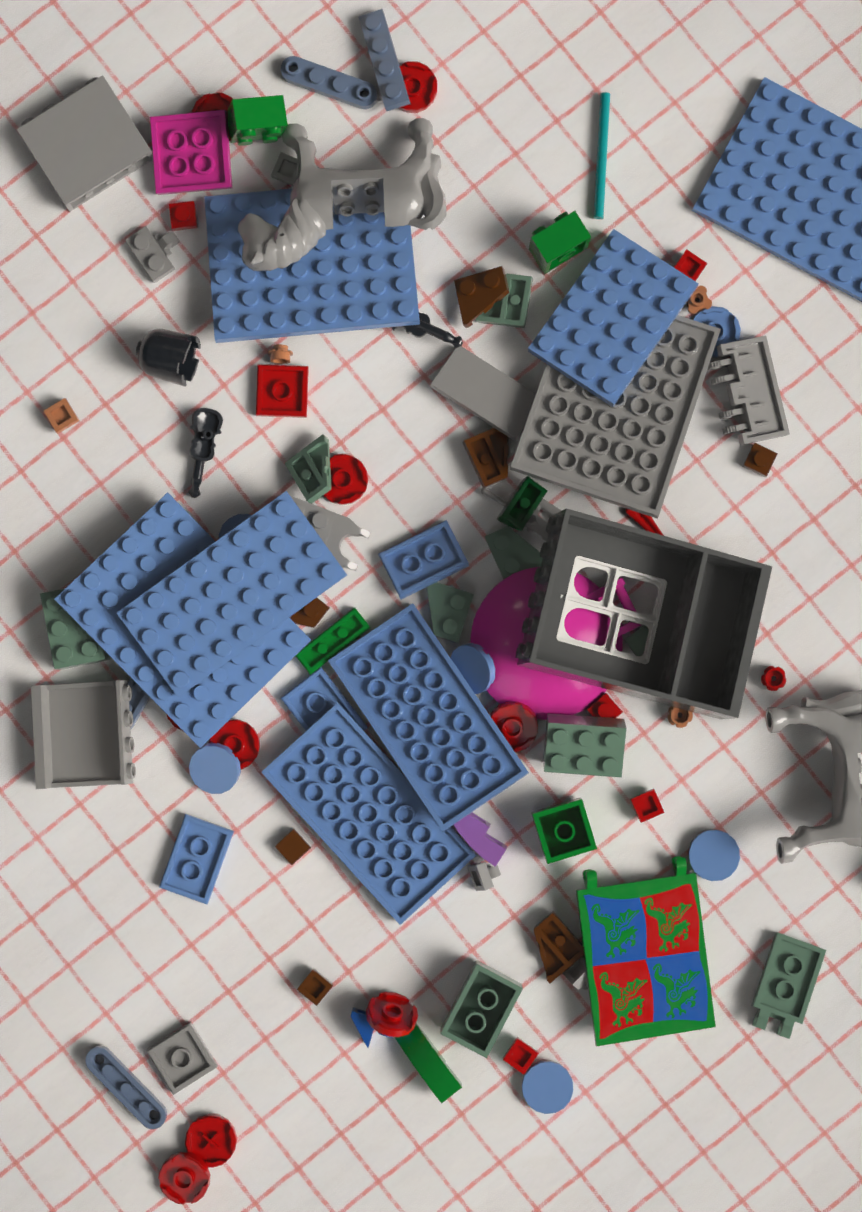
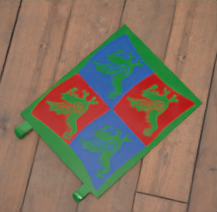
(645, 956)

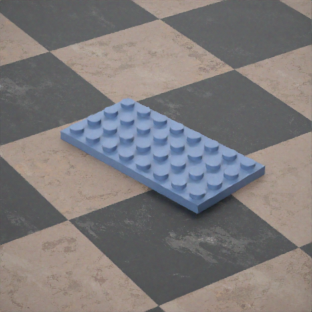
(231, 594)
(428, 717)
(367, 813)

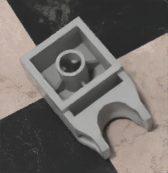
(332, 529)

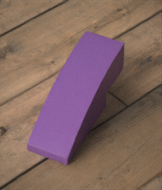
(473, 831)

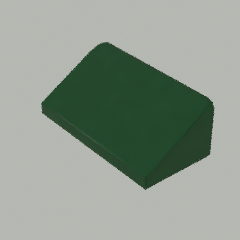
(522, 504)

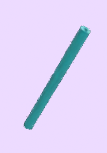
(601, 155)

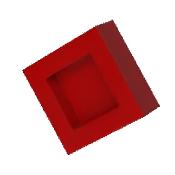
(183, 216)
(690, 265)
(605, 708)
(647, 805)
(520, 1055)

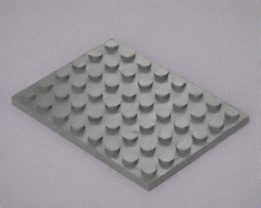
(625, 449)

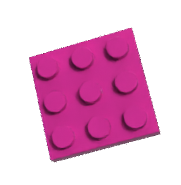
(191, 152)

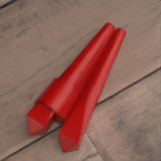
(644, 521)

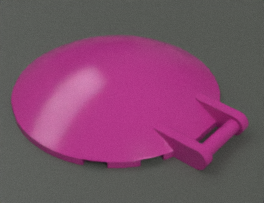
(499, 631)

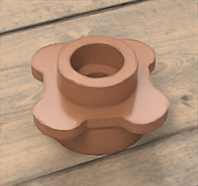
(704, 303)

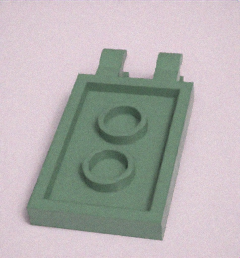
(787, 983)

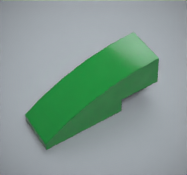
(429, 1064)

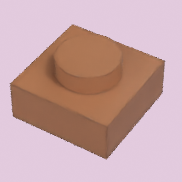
(61, 415)

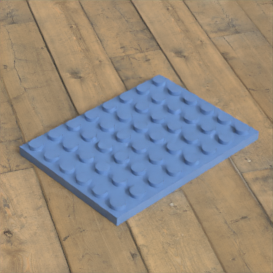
(793, 186)
(347, 282)
(134, 564)

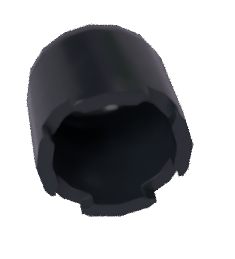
(169, 355)

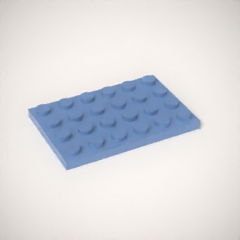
(613, 317)

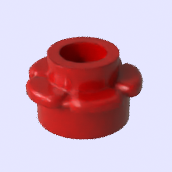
(780, 680)

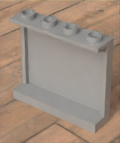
(85, 142)
(82, 734)

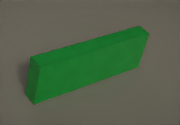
(332, 641)

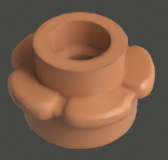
(280, 354)
(682, 721)

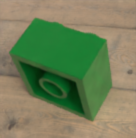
(256, 119)
(559, 241)
(564, 830)

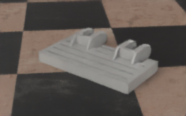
(754, 390)

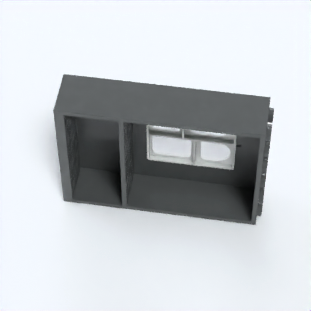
(699, 625)

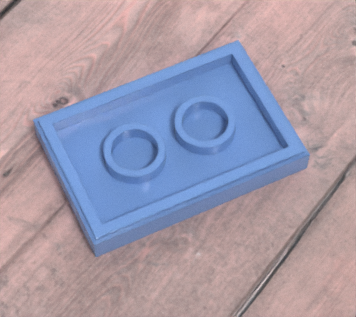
(423, 559)
(315, 698)
(196, 859)

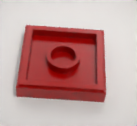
(282, 391)

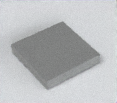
(182, 1058)

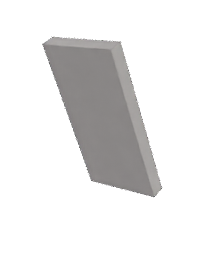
(485, 392)

